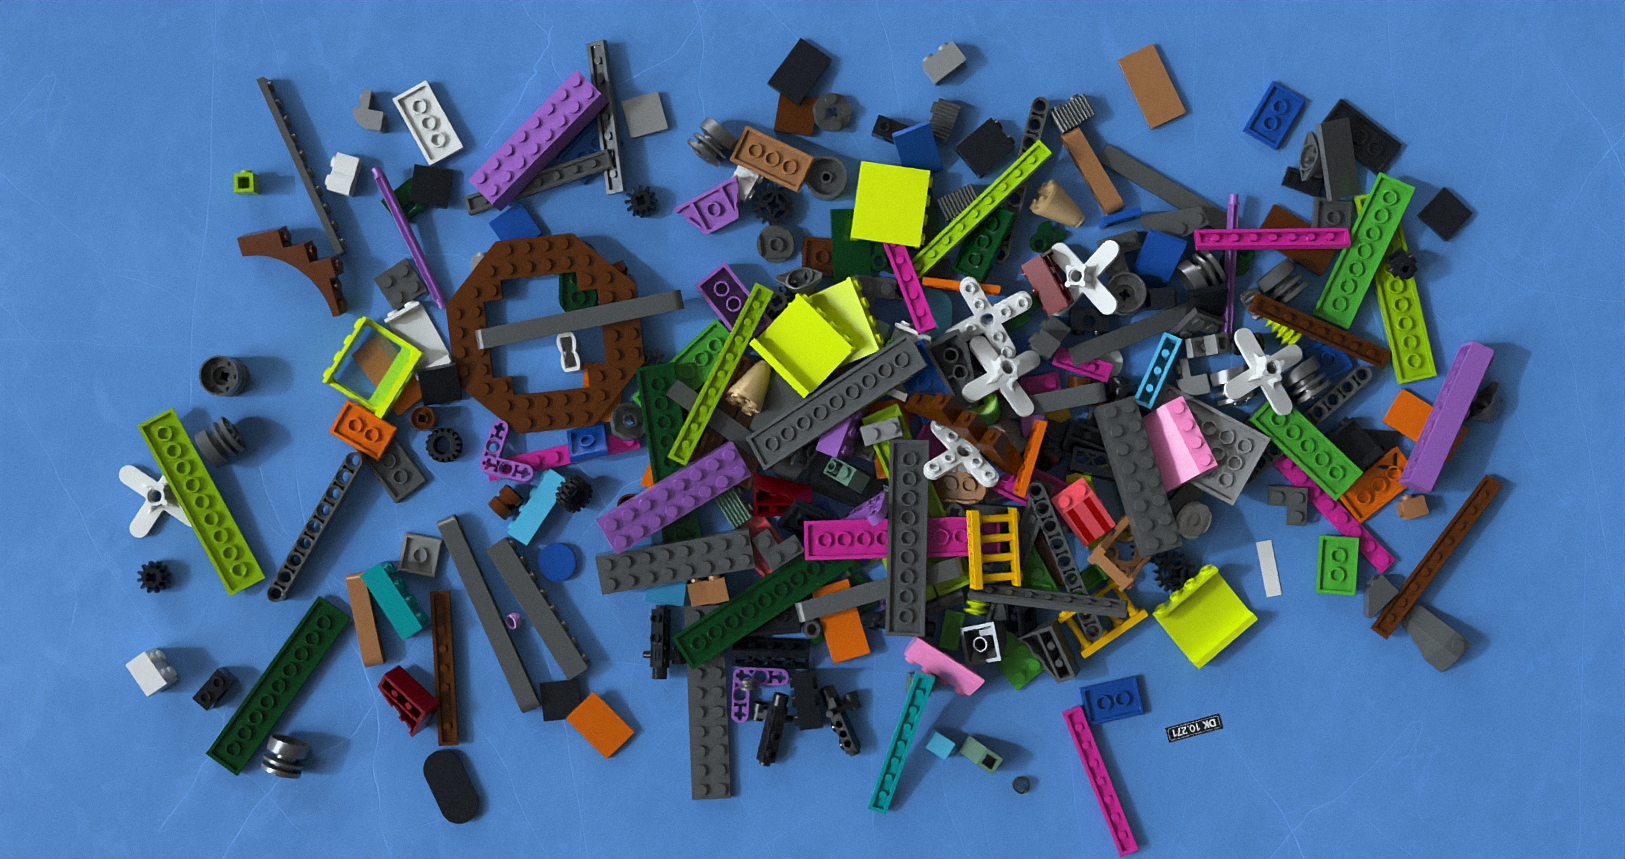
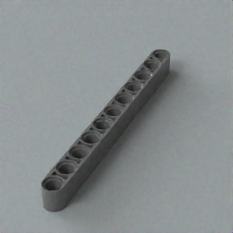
(579, 319)
(489, 613)

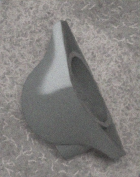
(1310, 158)
(800, 280)
(1486, 405)

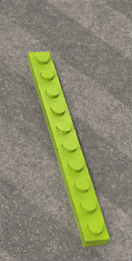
(980, 208)
(720, 374)

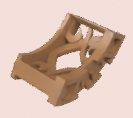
(1102, 557)

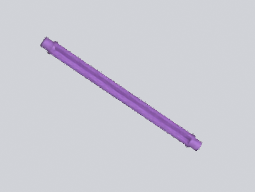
(409, 237)
(1230, 267)

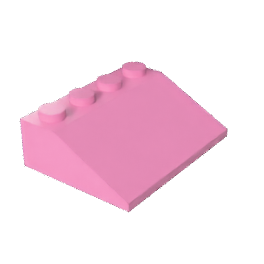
(1178, 444)
(943, 665)

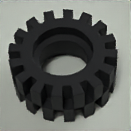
(455, 445)
(568, 488)

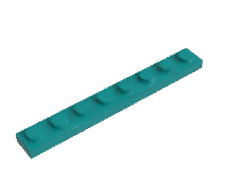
(901, 741)

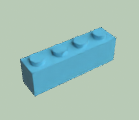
(1158, 372)
(537, 509)

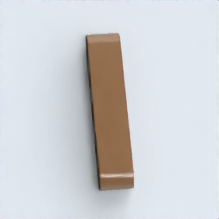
(1092, 171)
(365, 621)

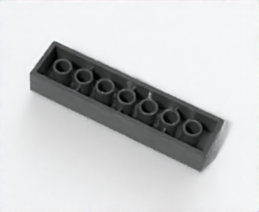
(1137, 477)
(676, 560)

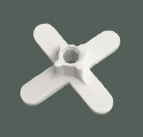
(1091, 271)
(991, 326)
(1258, 374)
(1001, 375)
(960, 457)
(151, 508)

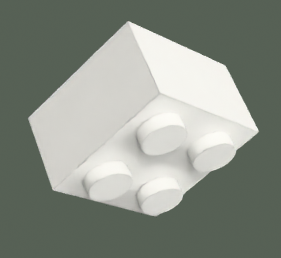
(152, 671)

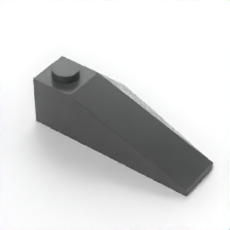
(1434, 638)

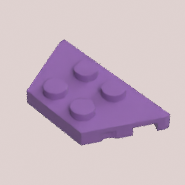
(714, 207)

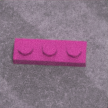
(1094, 369)

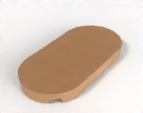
(959, 488)

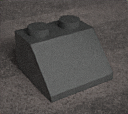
(983, 642)

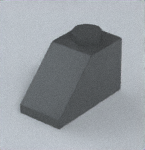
(1377, 594)

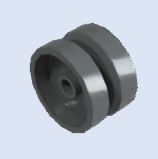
(837, 180)

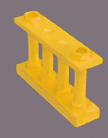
(976, 539)
(1119, 625)

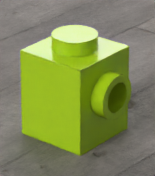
(246, 183)

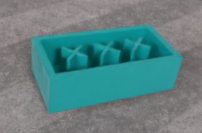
(395, 600)

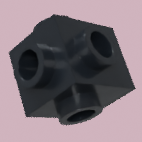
(1402, 264)

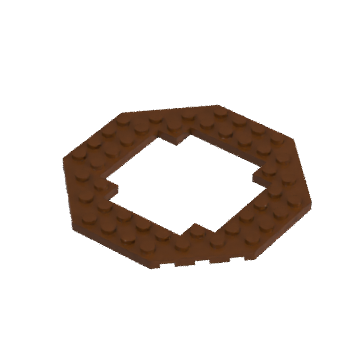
(552, 408)

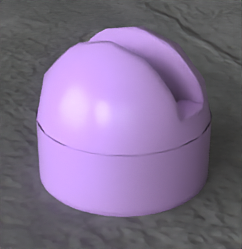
(513, 620)

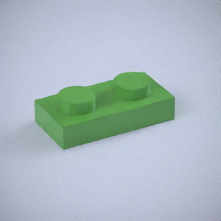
(950, 631)

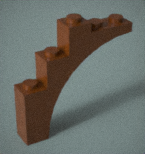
(303, 256)
(970, 426)

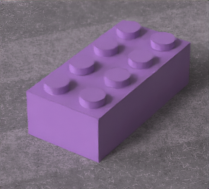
(727, 297)
(841, 439)

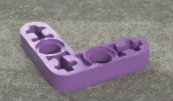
(495, 457)
(873, 509)
(737, 685)

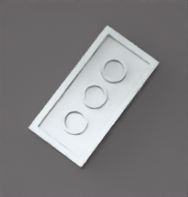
(428, 123)

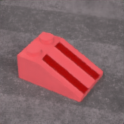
(1083, 512)

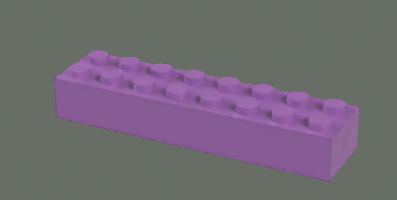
(538, 140)
(1446, 417)
(673, 497)

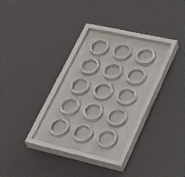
(1231, 443)

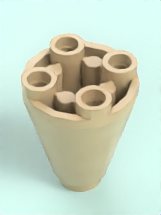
(1056, 205)
(751, 388)

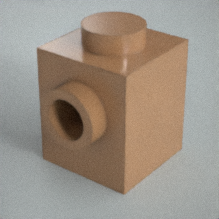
(1411, 507)

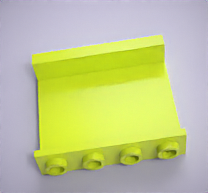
(891, 204)
(850, 311)
(803, 345)
(1204, 616)

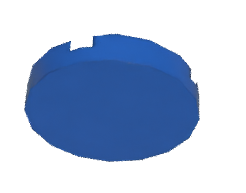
(556, 562)

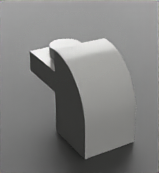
(366, 116)
(1207, 345)
(1190, 385)

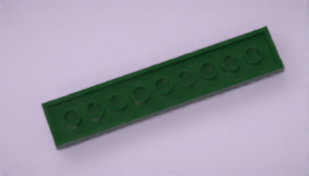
(662, 426)
(755, 606)
(278, 685)

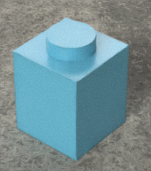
(940, 745)

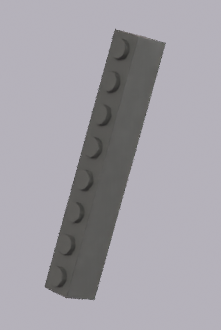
(538, 608)

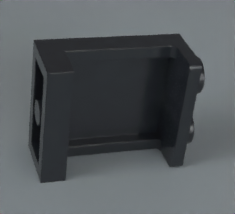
(985, 147)
(1354, 443)

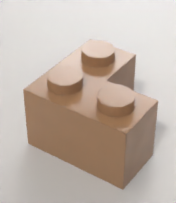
(709, 590)

